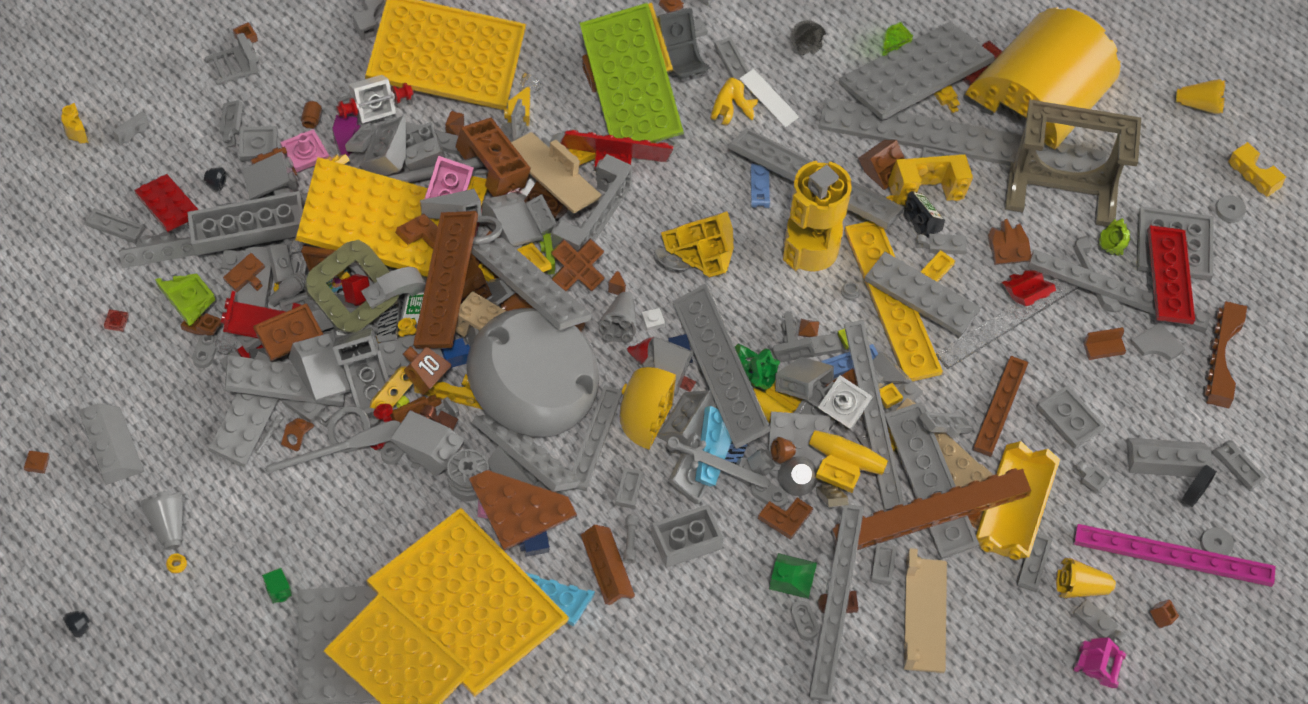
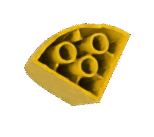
(646, 404)

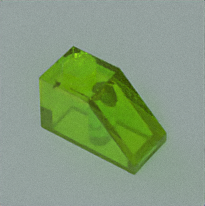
(896, 36)

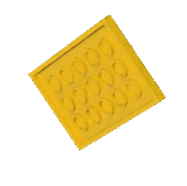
(396, 656)

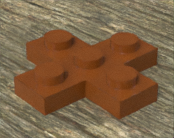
(577, 264)

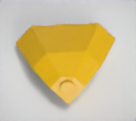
(703, 243)

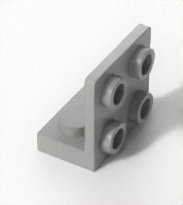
(515, 129)

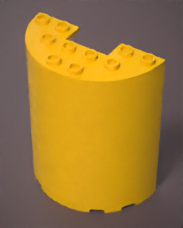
(1052, 60)

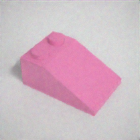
(448, 178)

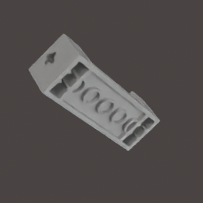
(614, 179)

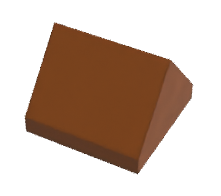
(616, 284)

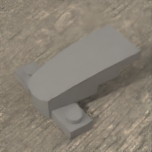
(248, 294)

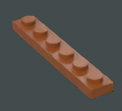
(1000, 406)

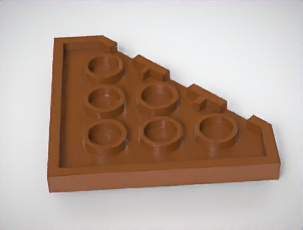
(518, 508)

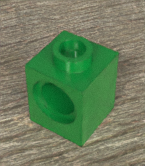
(277, 586)

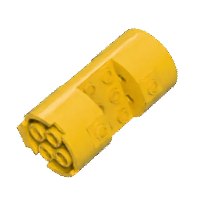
(816, 224)

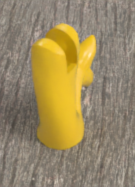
(723, 104)

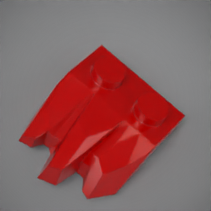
(1028, 287)

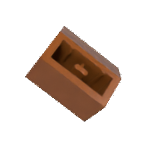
(880, 161)

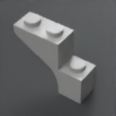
(365, 20)

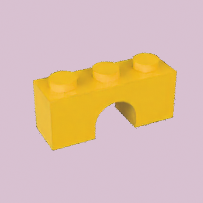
(1265, 180)

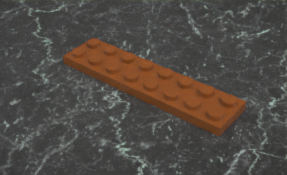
(446, 280)

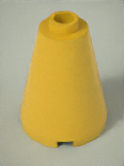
(1082, 580)

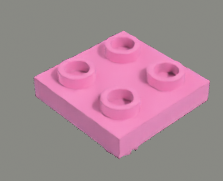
(304, 150)

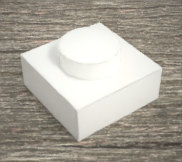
(653, 319)

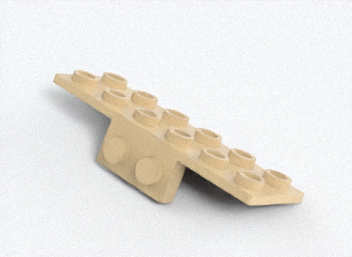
(557, 171)

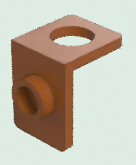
(298, 428)

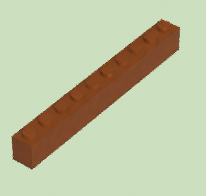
(941, 508)

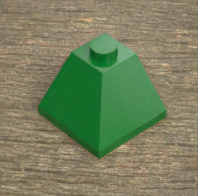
(793, 575)

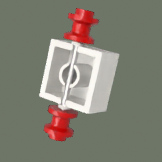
(373, 99)

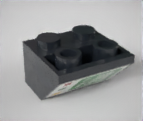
(923, 214)

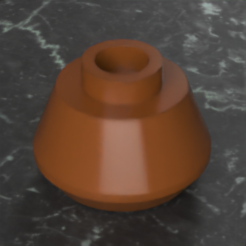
(782, 450)

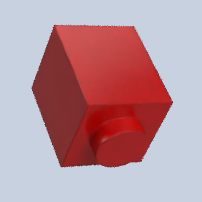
(352, 288)

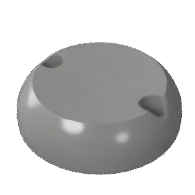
(532, 373)

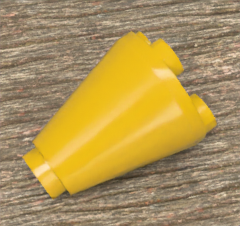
(1203, 96)

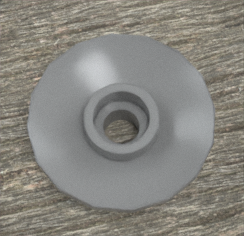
(669, 260)

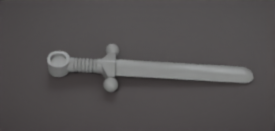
(717, 462)

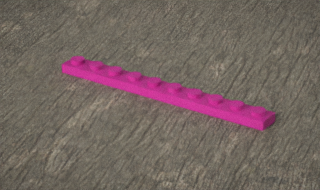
(1175, 555)

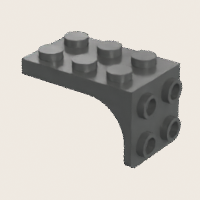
(681, 43)

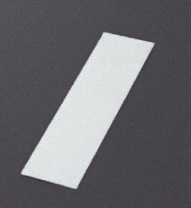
(769, 97)

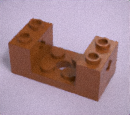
(506, 167)

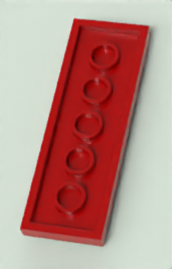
(1171, 275)

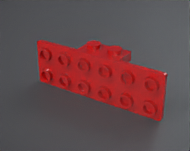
(619, 148)

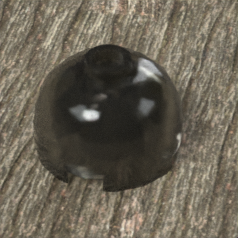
(807, 33)

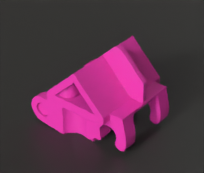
(1095, 658)

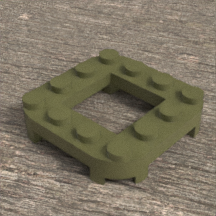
(329, 303)

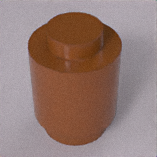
(311, 114)

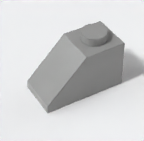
(890, 370)

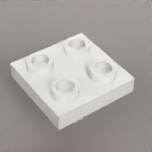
(845, 402)

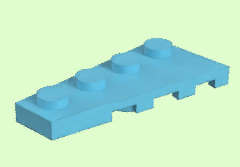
(717, 443)
(567, 598)

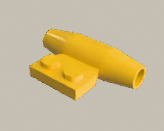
(776, 401)
(844, 460)

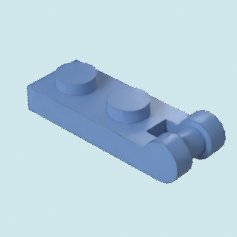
(759, 186)

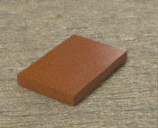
(285, 329)

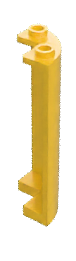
(1014, 525)

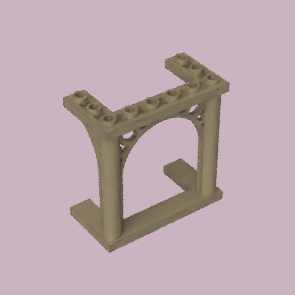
(1105, 185)

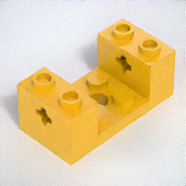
(949, 170)

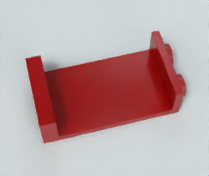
(242, 317)

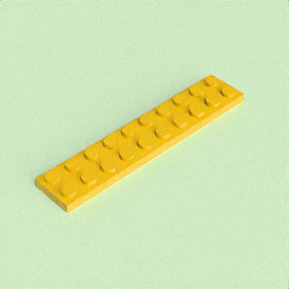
(900, 322)

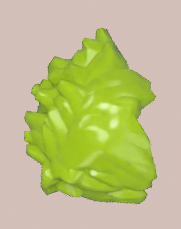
(1115, 237)

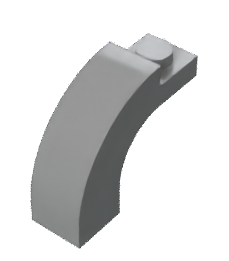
(394, 283)

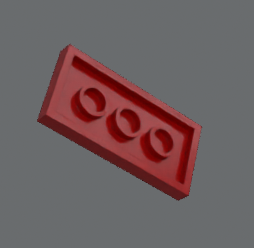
(166, 202)

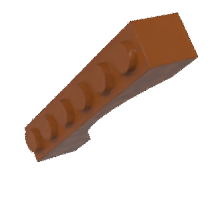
(1221, 385)

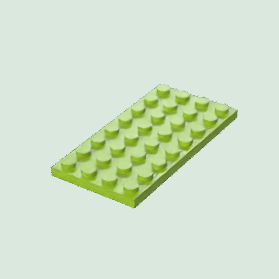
(631, 75)

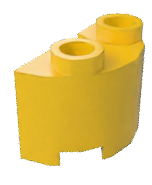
(72, 124)

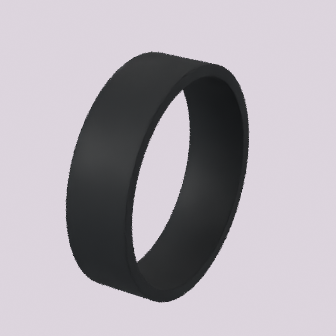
(1199, 485)

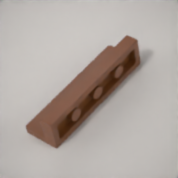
(607, 564)

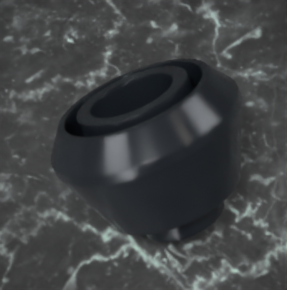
(215, 178)
(76, 623)

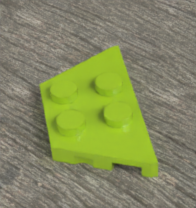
(187, 295)

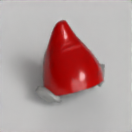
(643, 352)

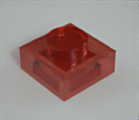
(116, 320)

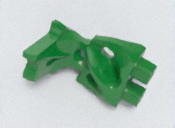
(759, 374)

